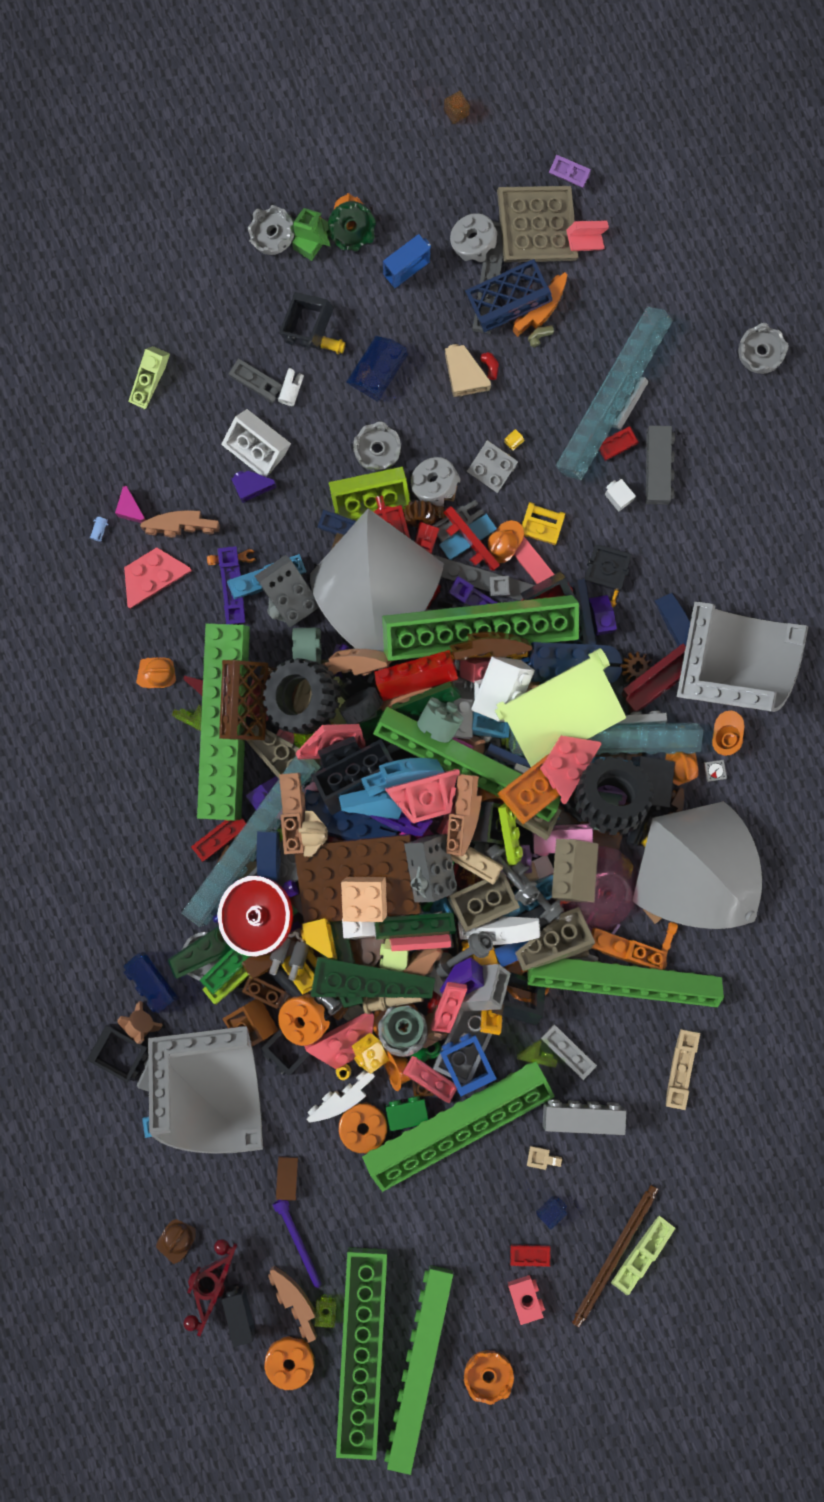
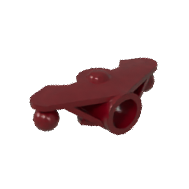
(221, 1248)

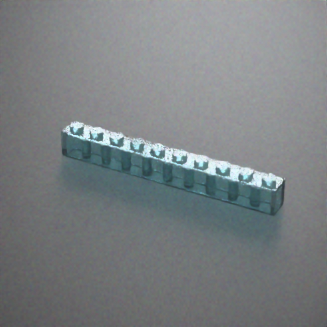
(614, 393)
(641, 738)
(242, 849)

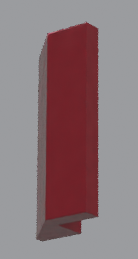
(654, 681)

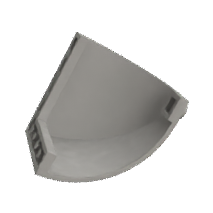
(371, 576)
(740, 659)
(700, 869)
(205, 1092)

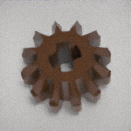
(419, 512)
(629, 663)

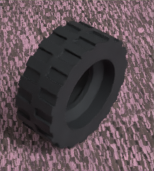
(361, 705)

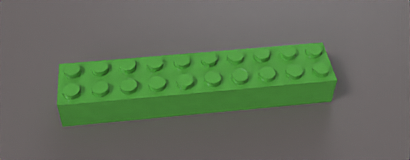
(435, 630)
(221, 759)
(458, 1126)
(361, 1353)

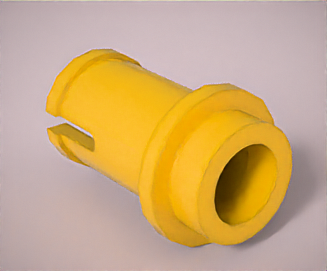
(332, 344)
(345, 1067)

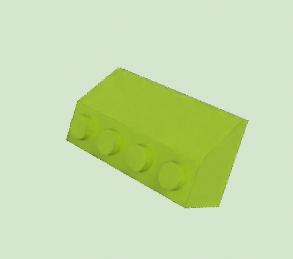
(357, 494)

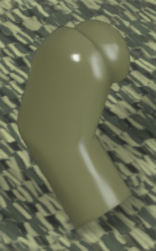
(538, 333)

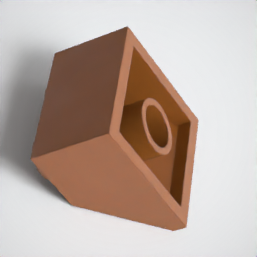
(256, 1018)

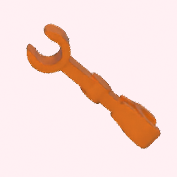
(214, 560)
(671, 930)

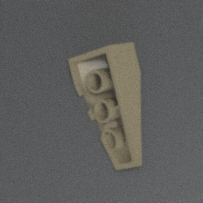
(276, 751)
(557, 941)

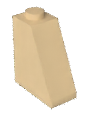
(464, 372)

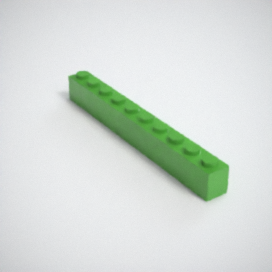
(452, 755)
(629, 981)
(420, 1369)

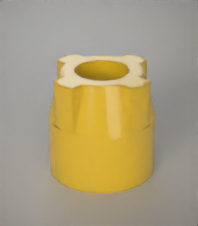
(514, 439)

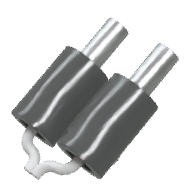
(297, 958)

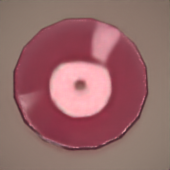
(619, 878)

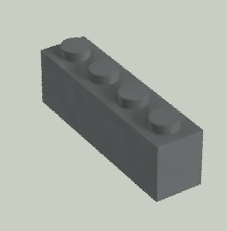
(659, 464)

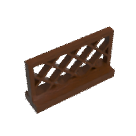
(231, 700)

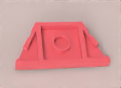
(151, 574)
(327, 736)
(567, 762)
(425, 796)
(336, 1046)

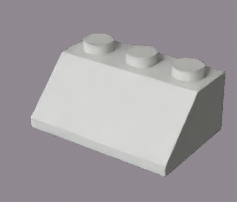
(255, 443)
(503, 682)

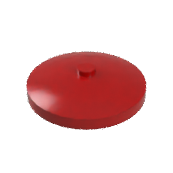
(255, 916)

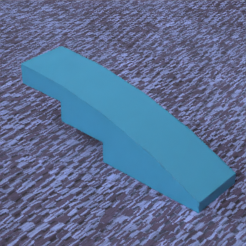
(489, 727)

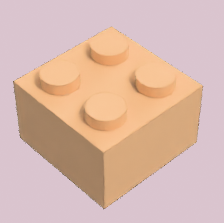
(364, 899)

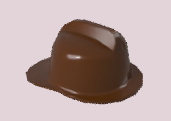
(176, 1240)

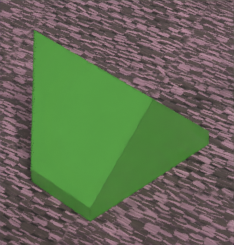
(310, 227)

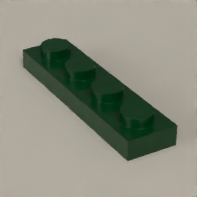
(415, 926)

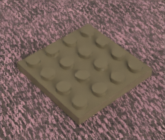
(536, 223)

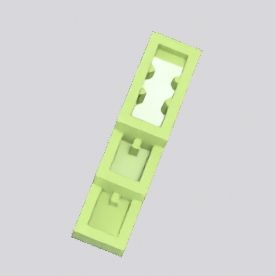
(643, 1255)

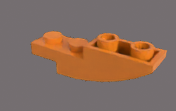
(540, 315)
(628, 950)

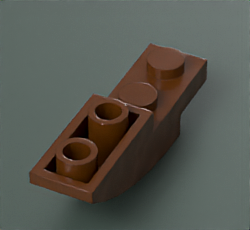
(496, 643)
(266, 991)

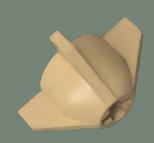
(313, 833)

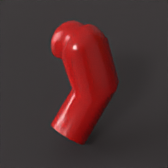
(489, 359)

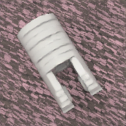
(290, 390)

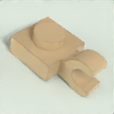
(540, 1157)

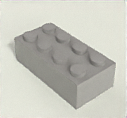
(467, 1058)
(584, 1118)

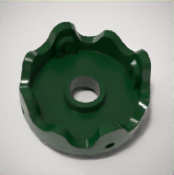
(362, 231)

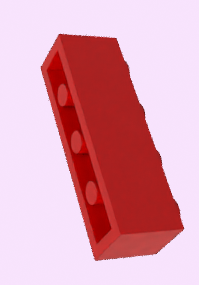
(416, 675)

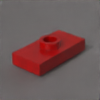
(618, 443)
(530, 1255)

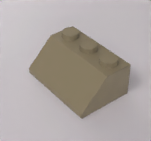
(575, 870)
(483, 902)

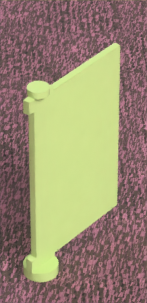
(570, 705)

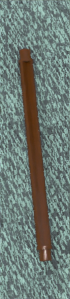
(615, 1255)

